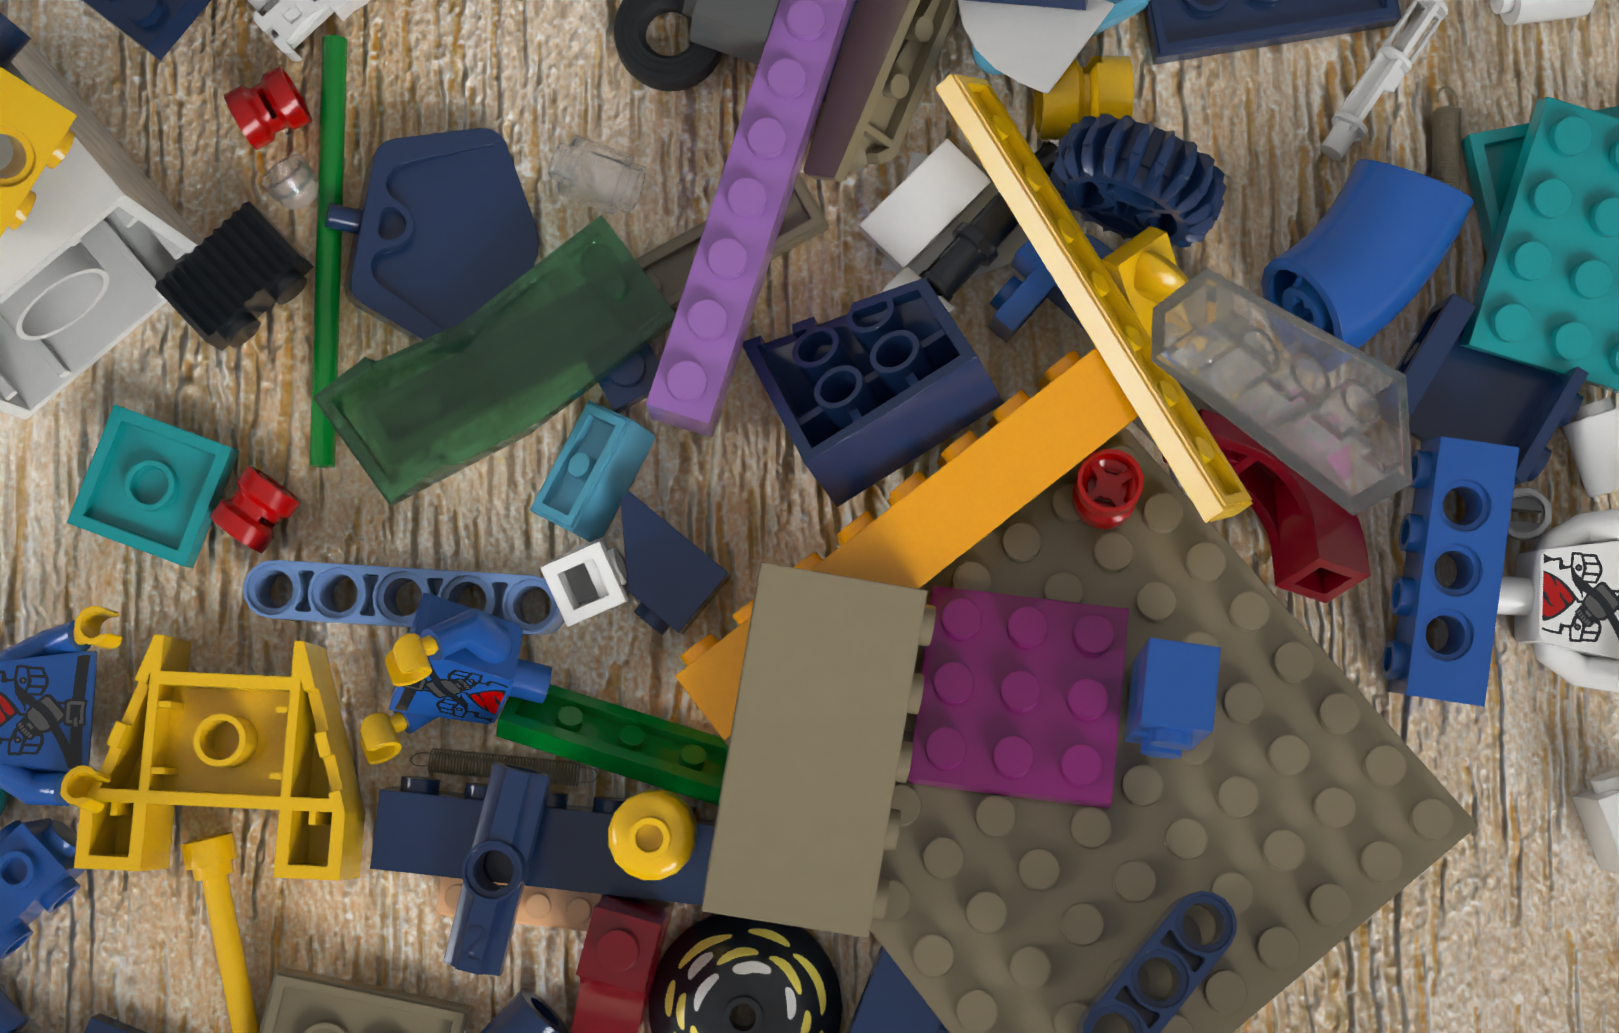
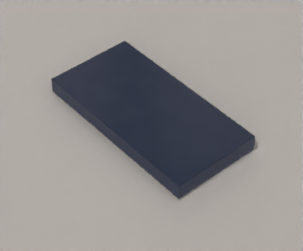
(1215, 27)

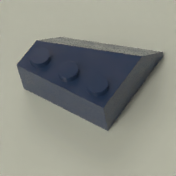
(873, 386)

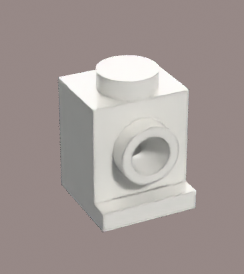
(587, 580)

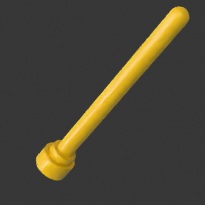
(211, 863)

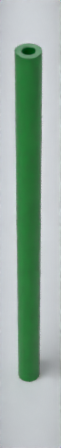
(328, 244)

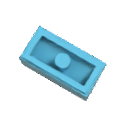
(593, 472)

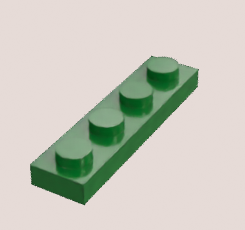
(618, 741)

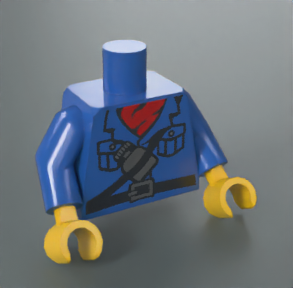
(454, 668)
(50, 710)

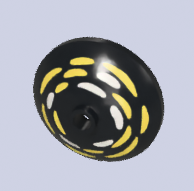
(745, 962)

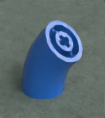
(1368, 251)

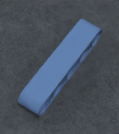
(377, 593)

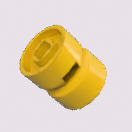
(1092, 90)

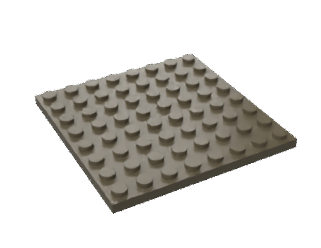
(1286, 811)

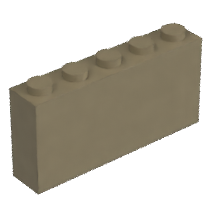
(817, 750)

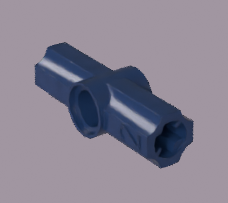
(489, 910)

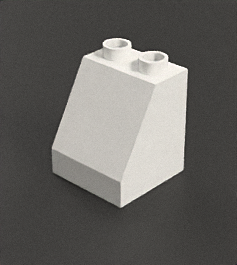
(82, 258)

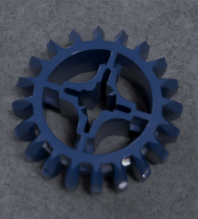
(1138, 178)

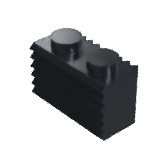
(235, 278)

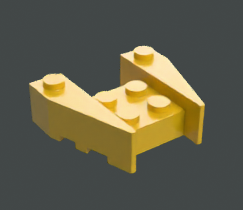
(229, 747)

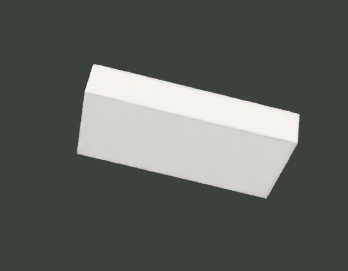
(925, 205)

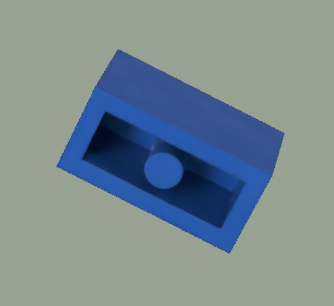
(1172, 697)

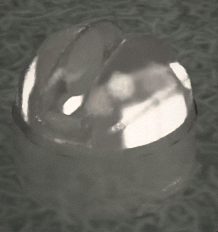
(291, 182)

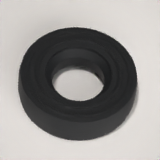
(650, 67)

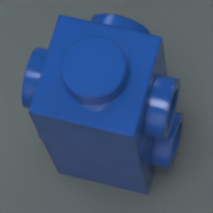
(34, 876)

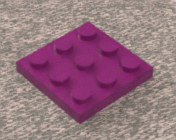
(1021, 697)

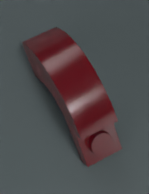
(1312, 539)

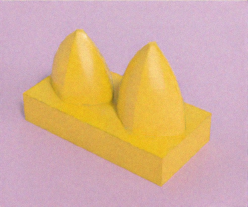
(1145, 272)

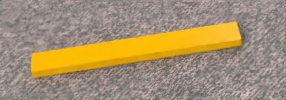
(1095, 298)

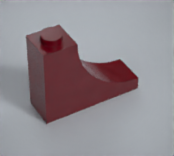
(619, 963)

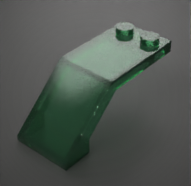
(500, 368)

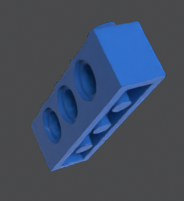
(1477, 544)

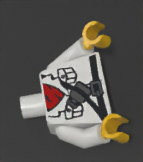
(1570, 600)

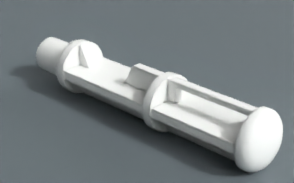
(1382, 76)

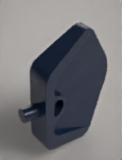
(436, 230)

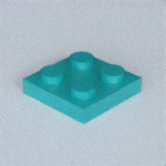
(153, 486)

